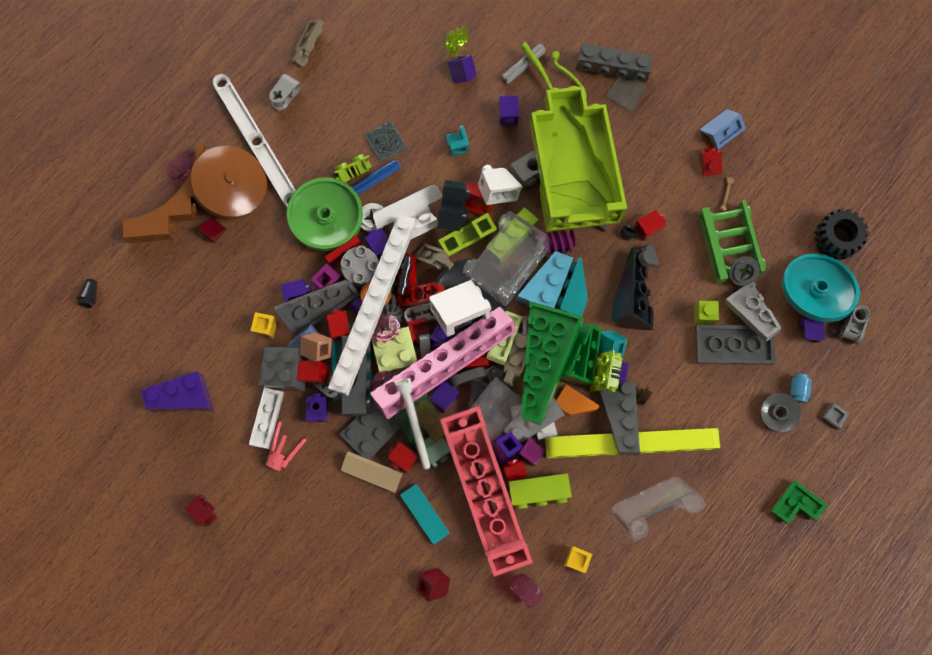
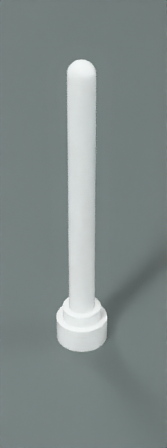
(404, 387)

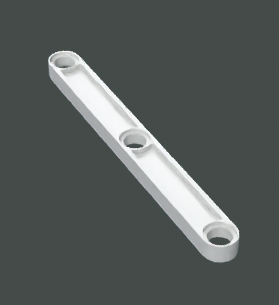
(250, 131)

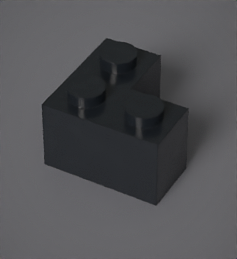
(452, 209)

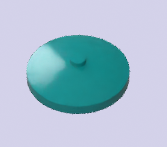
(820, 287)

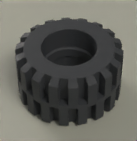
(851, 224)

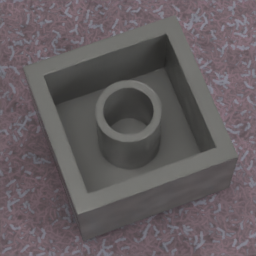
(281, 368)

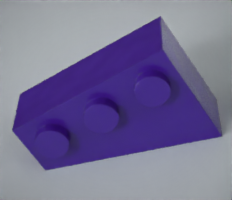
(179, 394)

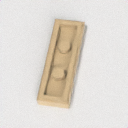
(371, 472)

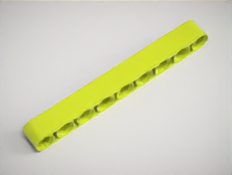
(648, 441)

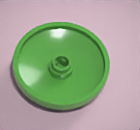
(324, 214)

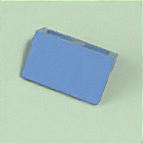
(724, 128)

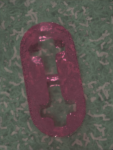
(182, 164)

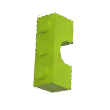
(468, 235)

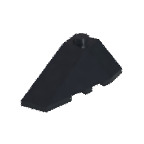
(631, 300)

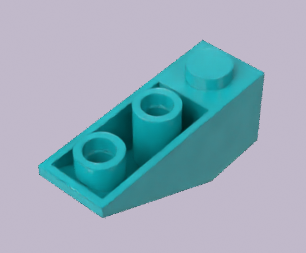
(576, 293)

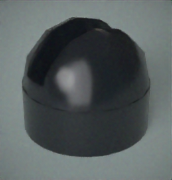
(626, 235)

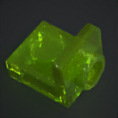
(456, 38)

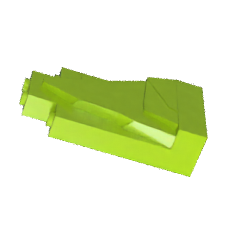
(576, 162)

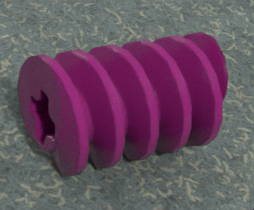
(559, 241)

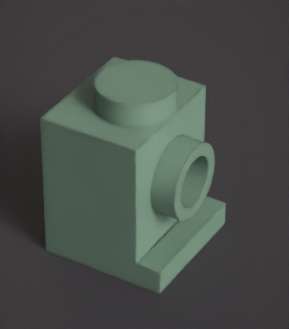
(438, 452)

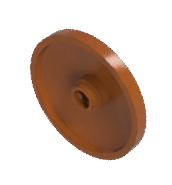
(228, 182)

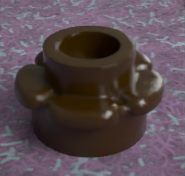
(643, 396)

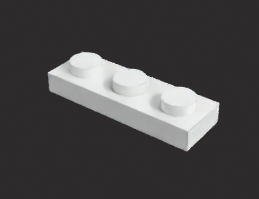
(266, 418)

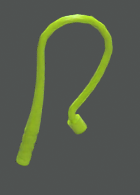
(555, 57)

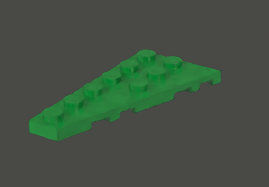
(547, 352)

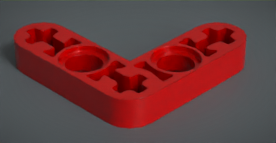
(414, 290)

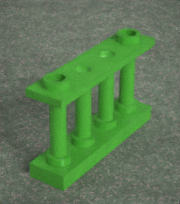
(713, 236)

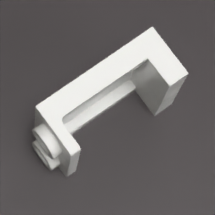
(458, 306)

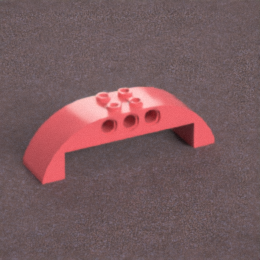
(485, 491)

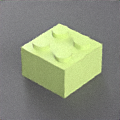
(395, 354)

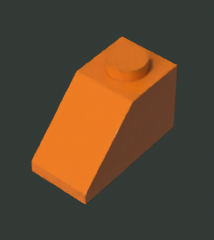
(574, 403)

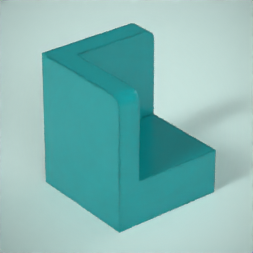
(458, 142)
(612, 341)

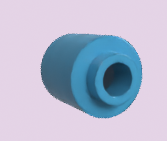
(801, 388)

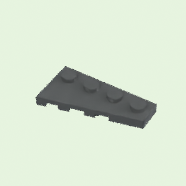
(316, 305)
(622, 417)

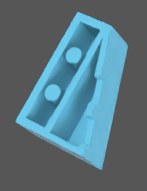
(548, 282)

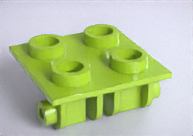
(359, 161)
(603, 376)

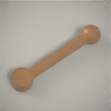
(729, 182)

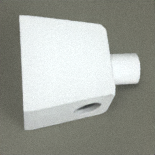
(498, 185)

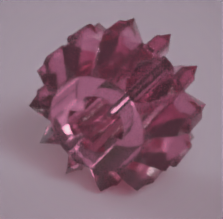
(526, 590)

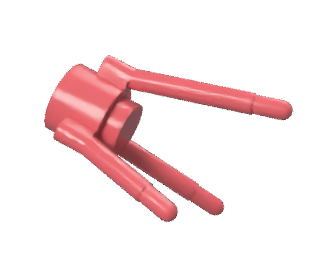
(275, 458)

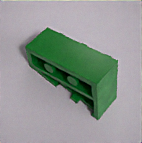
(583, 357)

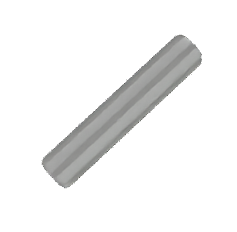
(522, 64)

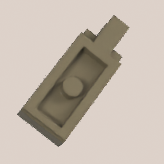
(307, 41)
(433, 257)
(515, 361)

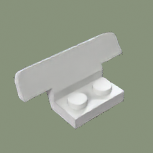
(413, 206)

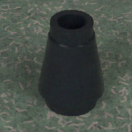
(87, 295)

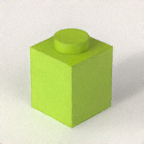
(706, 313)

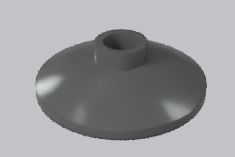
(790, 412)

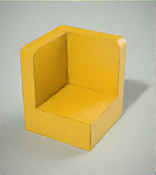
(264, 325)
(578, 559)

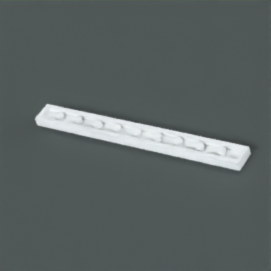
(372, 305)

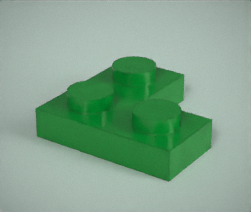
(798, 498)

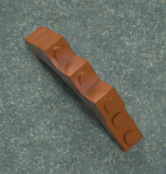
(160, 223)

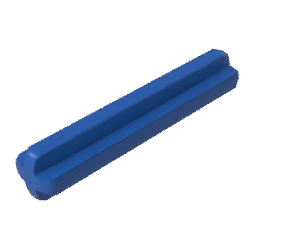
(376, 177)

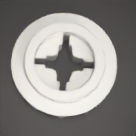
(367, 209)

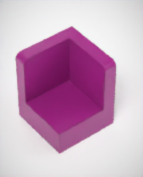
(531, 452)

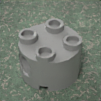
(359, 266)

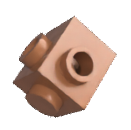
(315, 346)

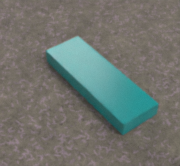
(425, 514)

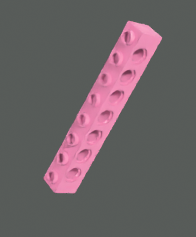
(445, 360)

